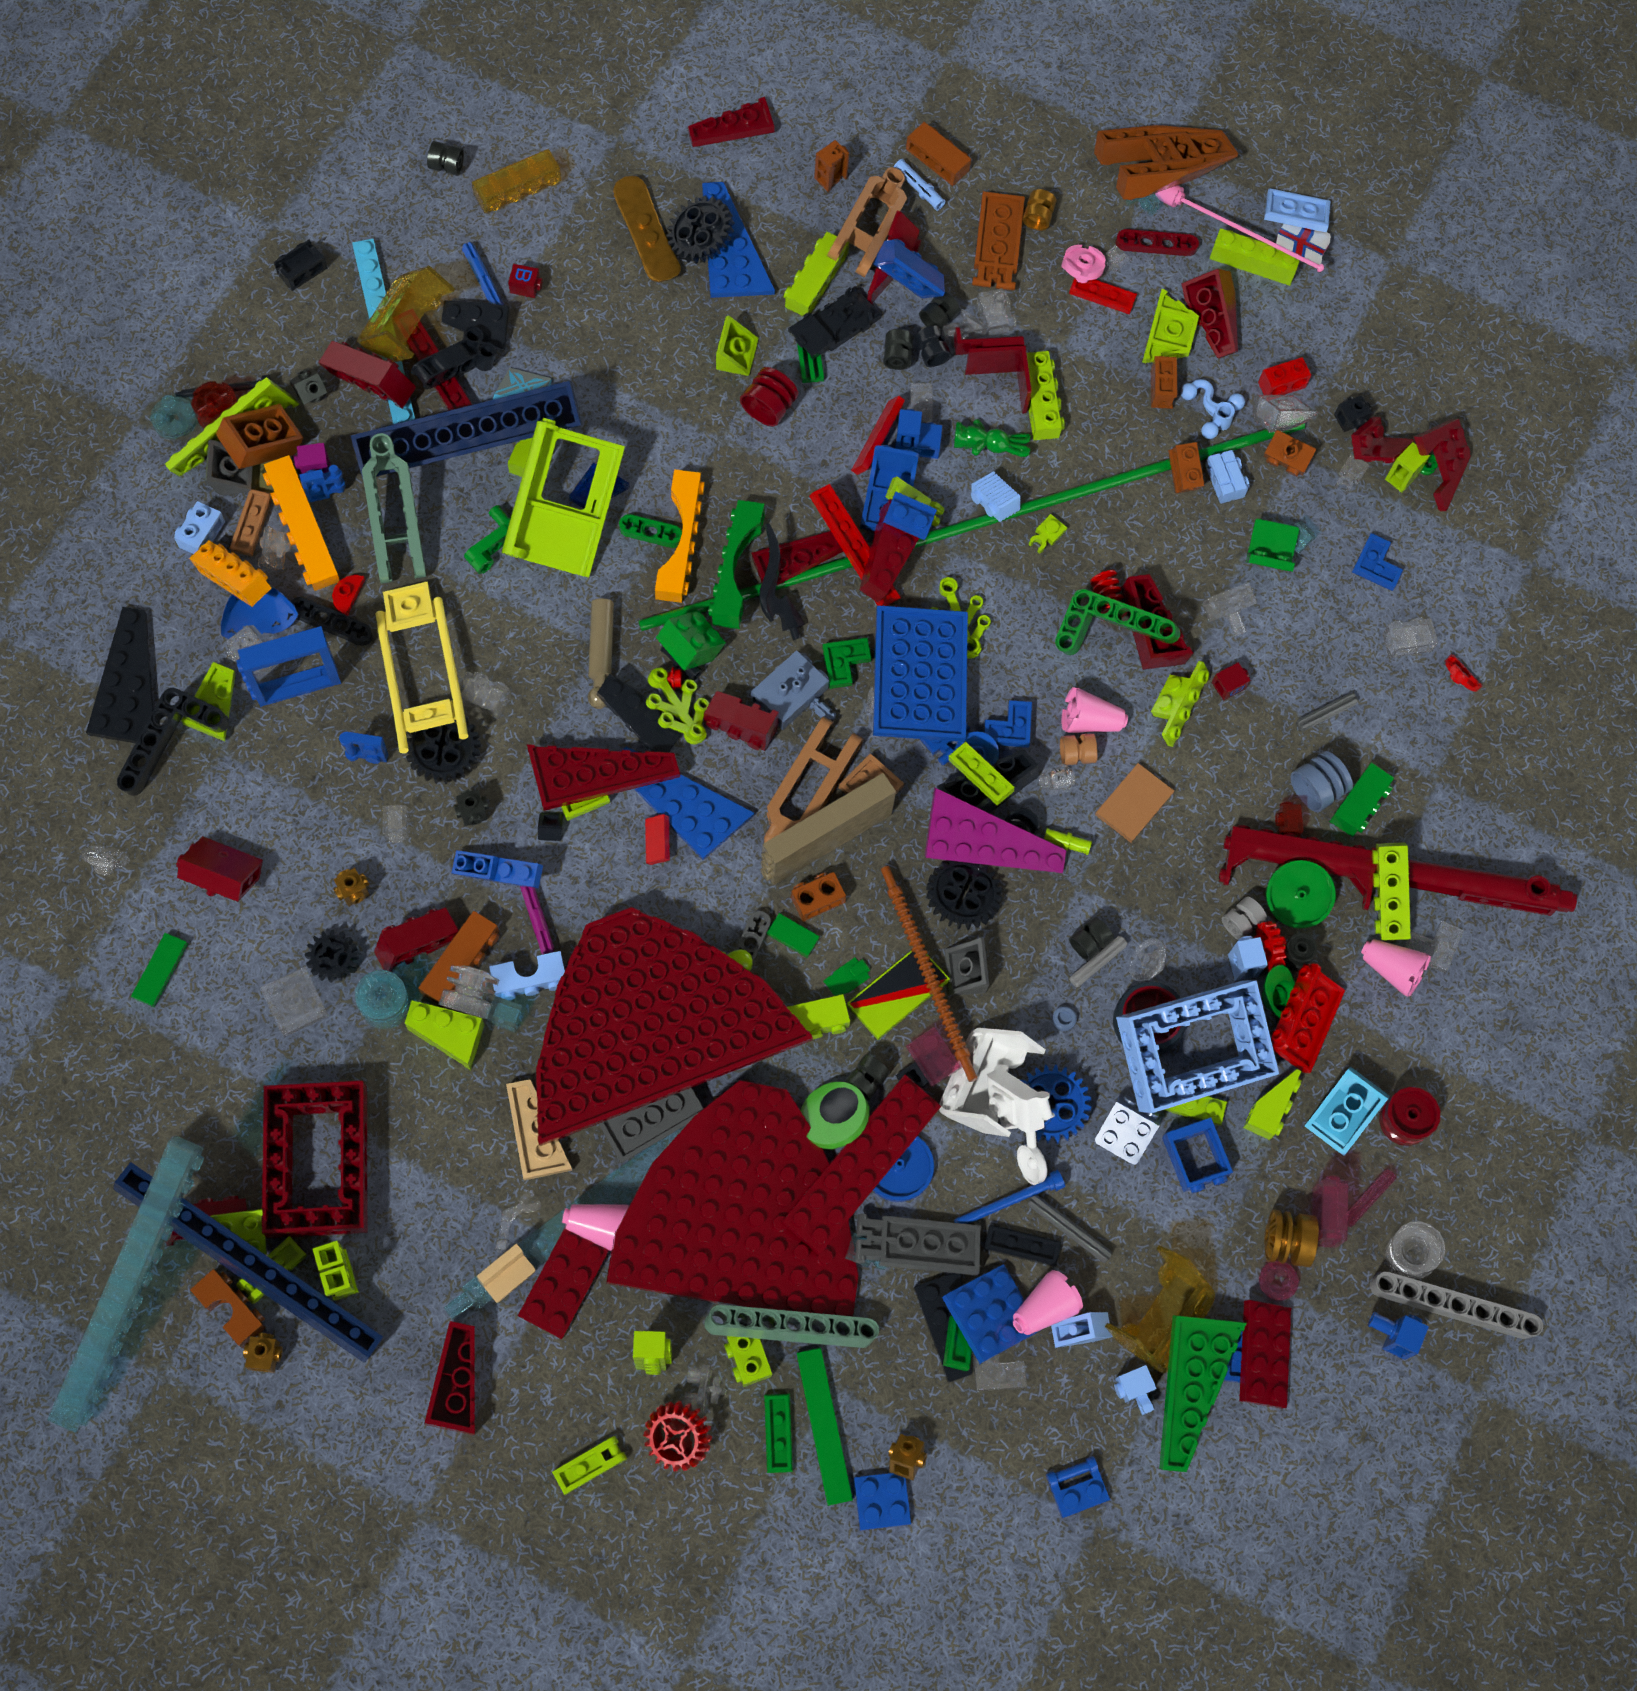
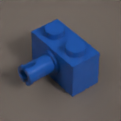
(1403, 1335)

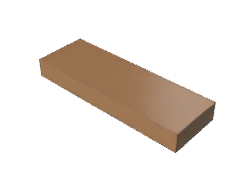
(251, 522)

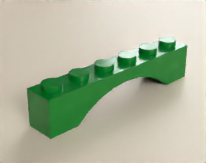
(746, 526)

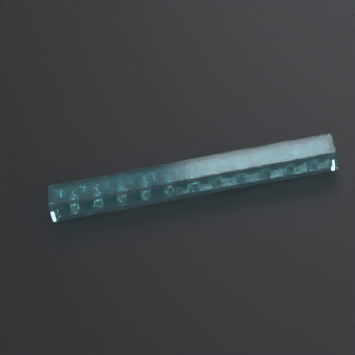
(125, 1284)

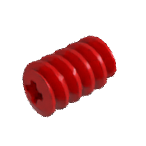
(1105, 585)

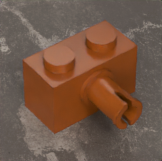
(1289, 453)

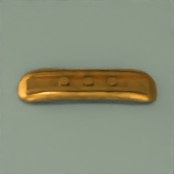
(645, 228)

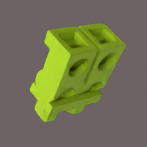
(338, 1275)

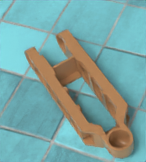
(886, 190)
(780, 823)

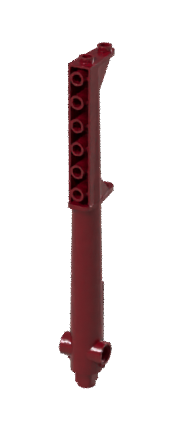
(1355, 863)

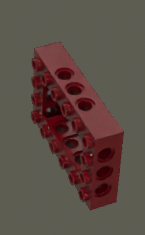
(279, 1106)

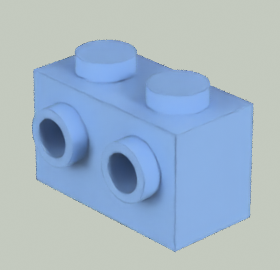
(200, 525)

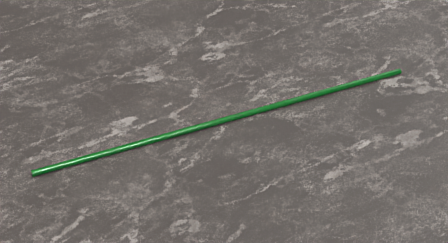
(985, 520)

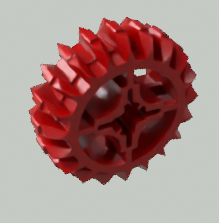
(686, 1455)

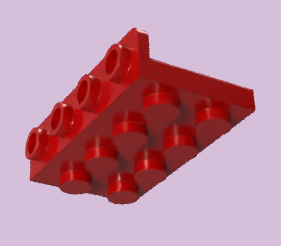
(1307, 1017)

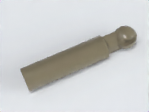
(600, 647)

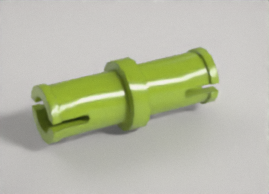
(1068, 841)

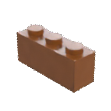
(938, 153)

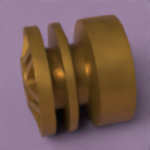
(1295, 1238)

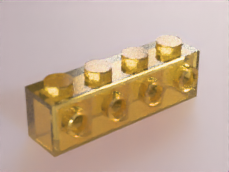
(516, 181)

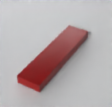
(878, 434)

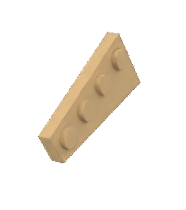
(534, 1159)

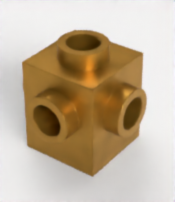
(351, 886)
(266, 1361)
(907, 1456)

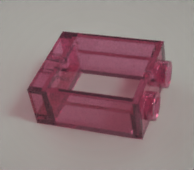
(1331, 1210)

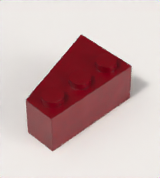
(741, 721)

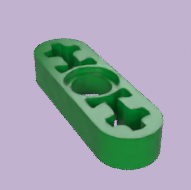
(655, 539)

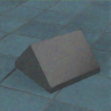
(223, 473)
(967, 968)

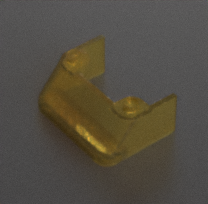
(401, 311)
(1183, 1294)

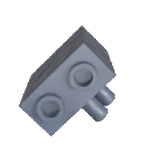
(790, 688)

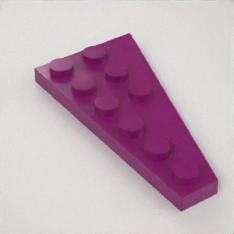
(975, 836)

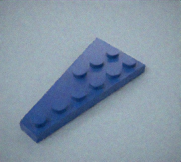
(738, 267)
(695, 812)

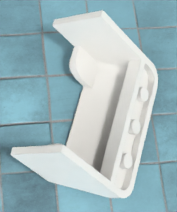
(969, 1101)

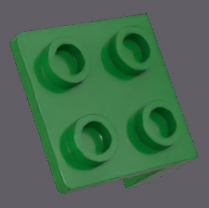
(1272, 545)

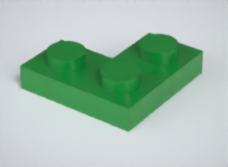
(841, 655)

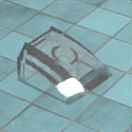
(1281, 412)

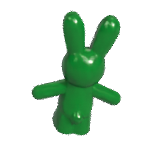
(994, 440)

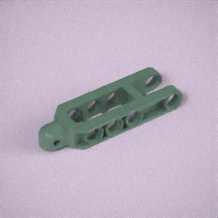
(382, 459)

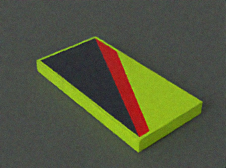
(893, 995)

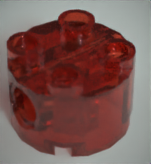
(211, 400)

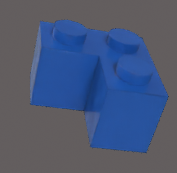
(918, 436)

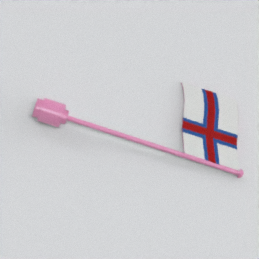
(1295, 241)

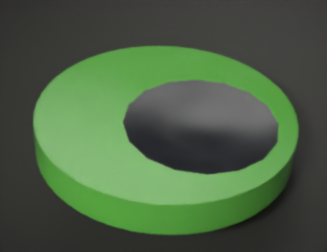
(835, 1114)

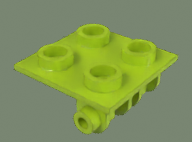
(246, 1226)

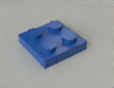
(882, 1501)

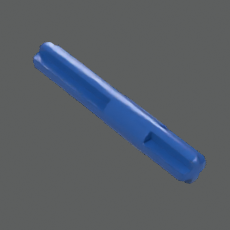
(481, 274)

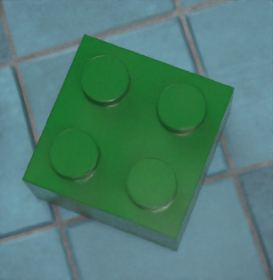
(690, 640)

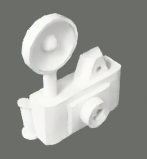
(1023, 1109)

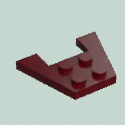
(1451, 456)

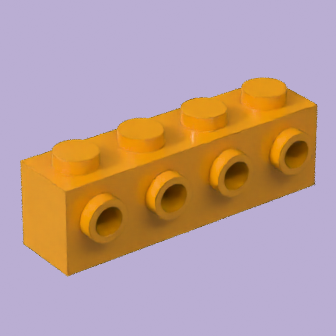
(231, 572)

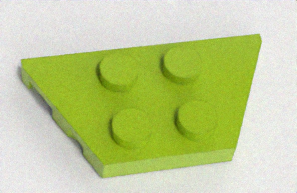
(1171, 329)

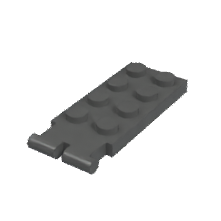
(919, 1244)

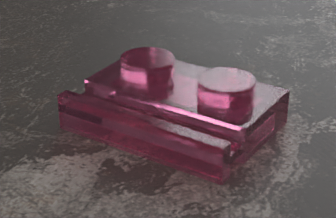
(933, 1057)

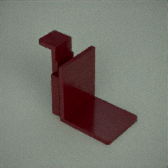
(997, 356)

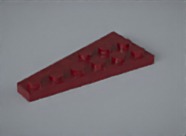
(584, 774)

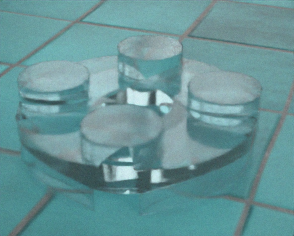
(169, 406)

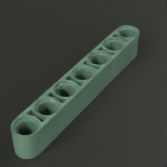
(781, 1331)

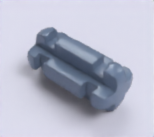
(822, 709)

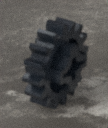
(322, 959)

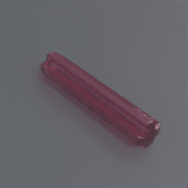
(1370, 1196)

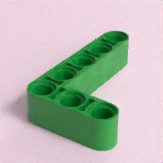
(1114, 616)

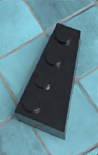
(1016, 768)

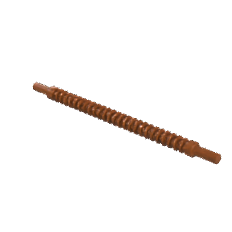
(962, 1054)

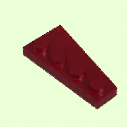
(742, 123)
(799, 555)

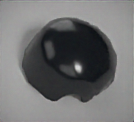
(1024, 819)

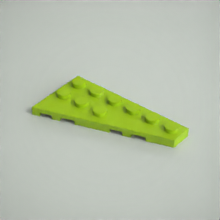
(262, 395)

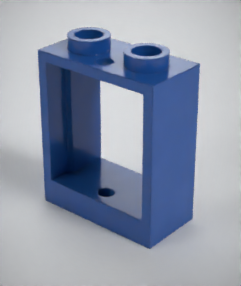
(1202, 1127)

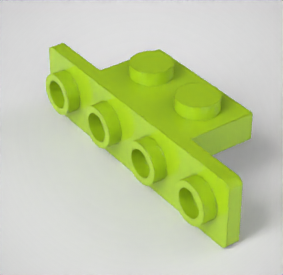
(1178, 700)

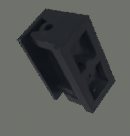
(300, 265)

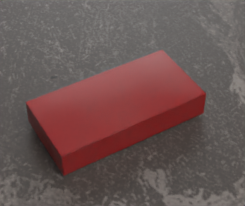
(657, 839)

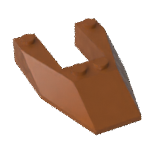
(1176, 153)

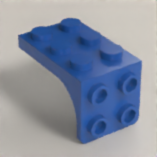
(886, 464)

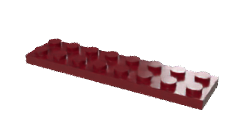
(861, 1165)

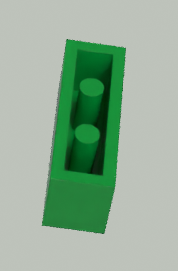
(1363, 800)

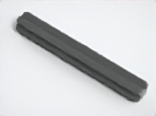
(1070, 1228)

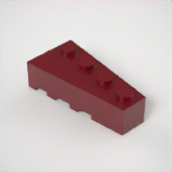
(368, 372)
(886, 558)

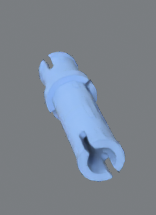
(935, 199)

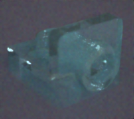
(1148, 203)

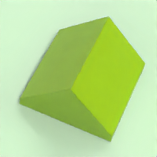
(735, 348)

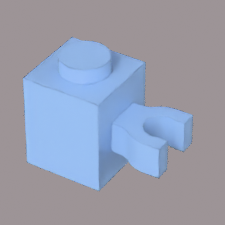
(1136, 1386)

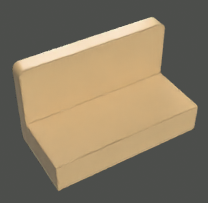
(506, 1273)

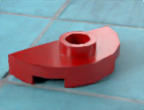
(346, 593)
(1461, 674)

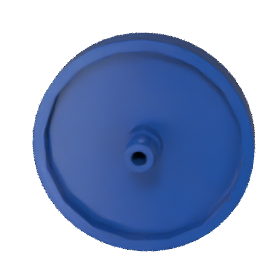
(908, 1175)

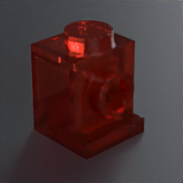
(1289, 819)

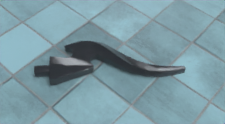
(769, 602)

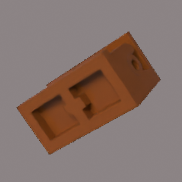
(831, 165)
(1163, 382)
(1186, 467)

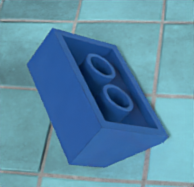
(910, 269)

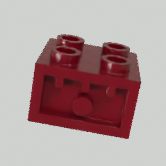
(1372, 446)

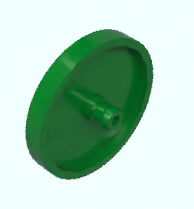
(1300, 894)

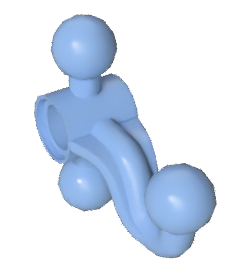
(1235, 402)

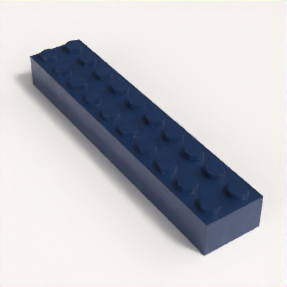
(474, 426)

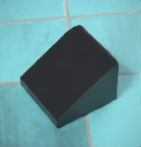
(550, 826)

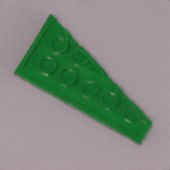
(1195, 1374)

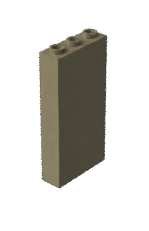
(827, 829)

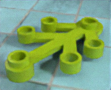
(972, 640)
(678, 708)

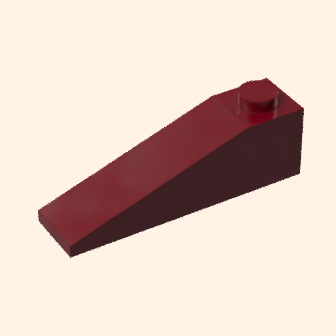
(904, 231)

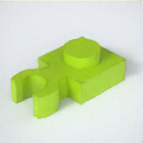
(1048, 531)

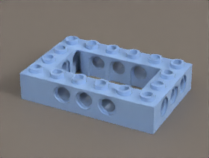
(1250, 1032)

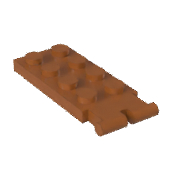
(998, 240)

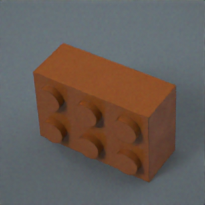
(259, 436)

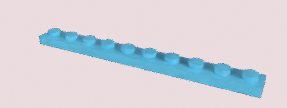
(374, 292)

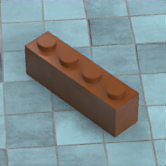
(465, 949)

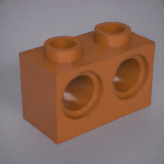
(821, 901)

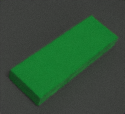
(159, 970)
(778, 1433)

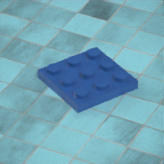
(986, 1313)

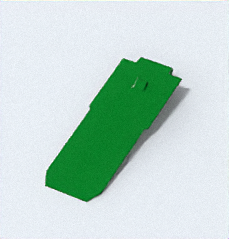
(848, 977)

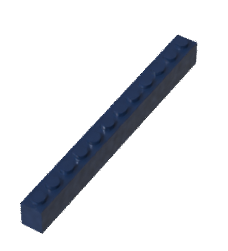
(259, 1270)

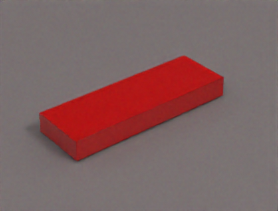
(1104, 294)

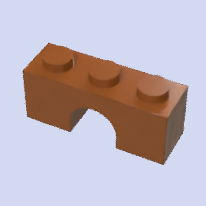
(215, 1290)

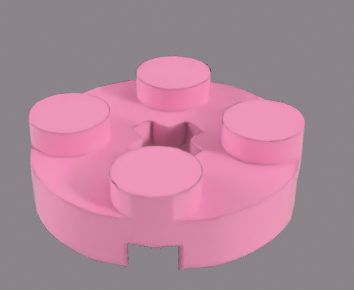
(1084, 263)

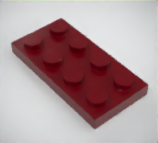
(563, 1283)
(1265, 1354)

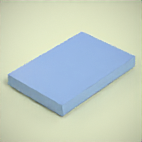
(1297, 210)

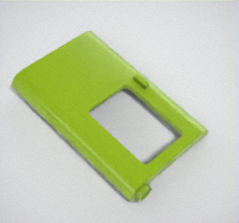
(555, 532)

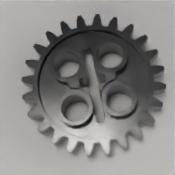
(700, 229)
(464, 750)
(984, 902)

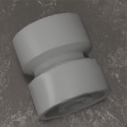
(1244, 918)

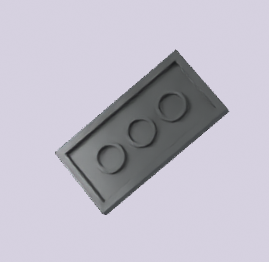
(650, 1124)

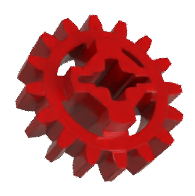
(1273, 944)

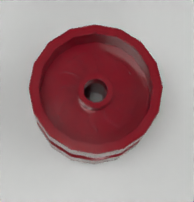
(1409, 1116)

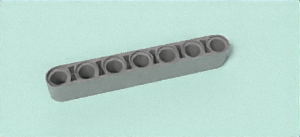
(1467, 1305)

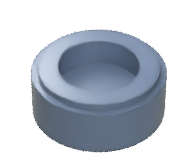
(1064, 1018)

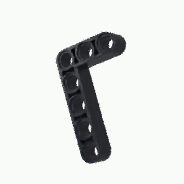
(164, 733)

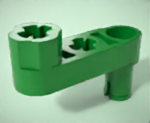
(479, 554)

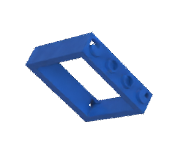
(281, 651)

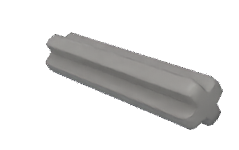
(1098, 961)

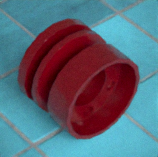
(769, 396)

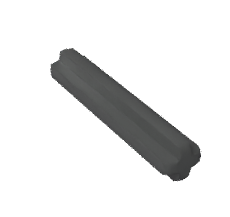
(1326, 712)

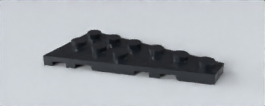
(126, 684)

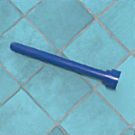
(1052, 1182)

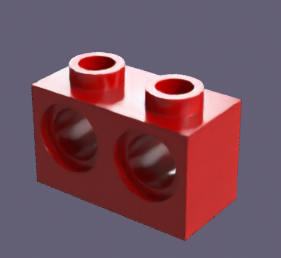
(1285, 377)

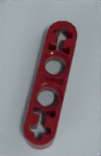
(1157, 239)

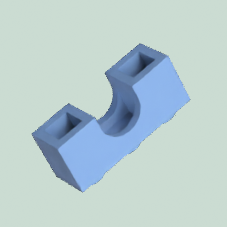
(512, 984)

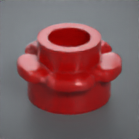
(675, 678)

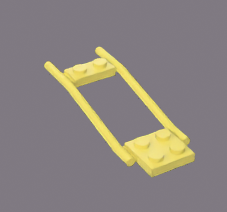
(406, 609)

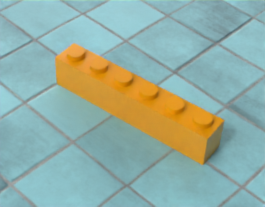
(301, 523)

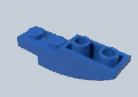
(497, 869)

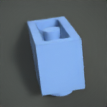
(1081, 1329)

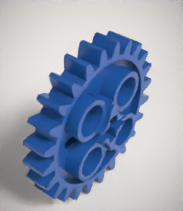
(1048, 1082)

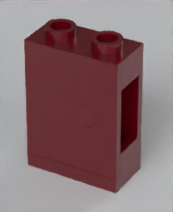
(219, 869)

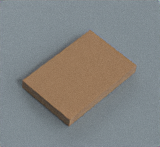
(1134, 803)

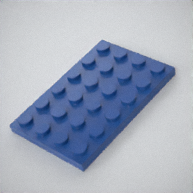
(920, 674)

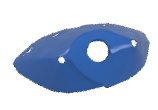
(262, 615)

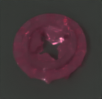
(1289, 1285)

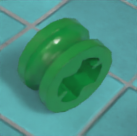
(1428, 471)

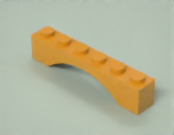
(672, 575)

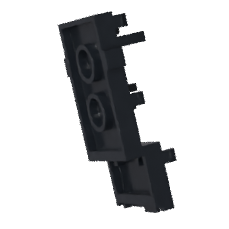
(835, 323)

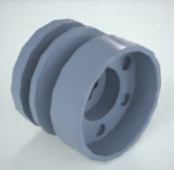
(1321, 781)

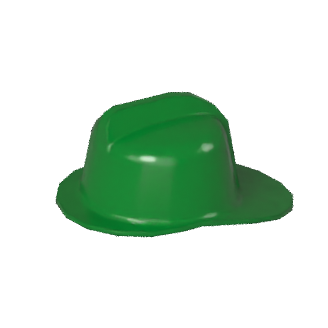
(1277, 989)

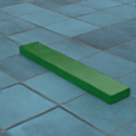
(824, 1427)

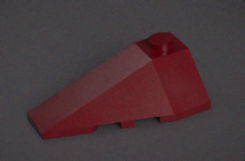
(1215, 303)

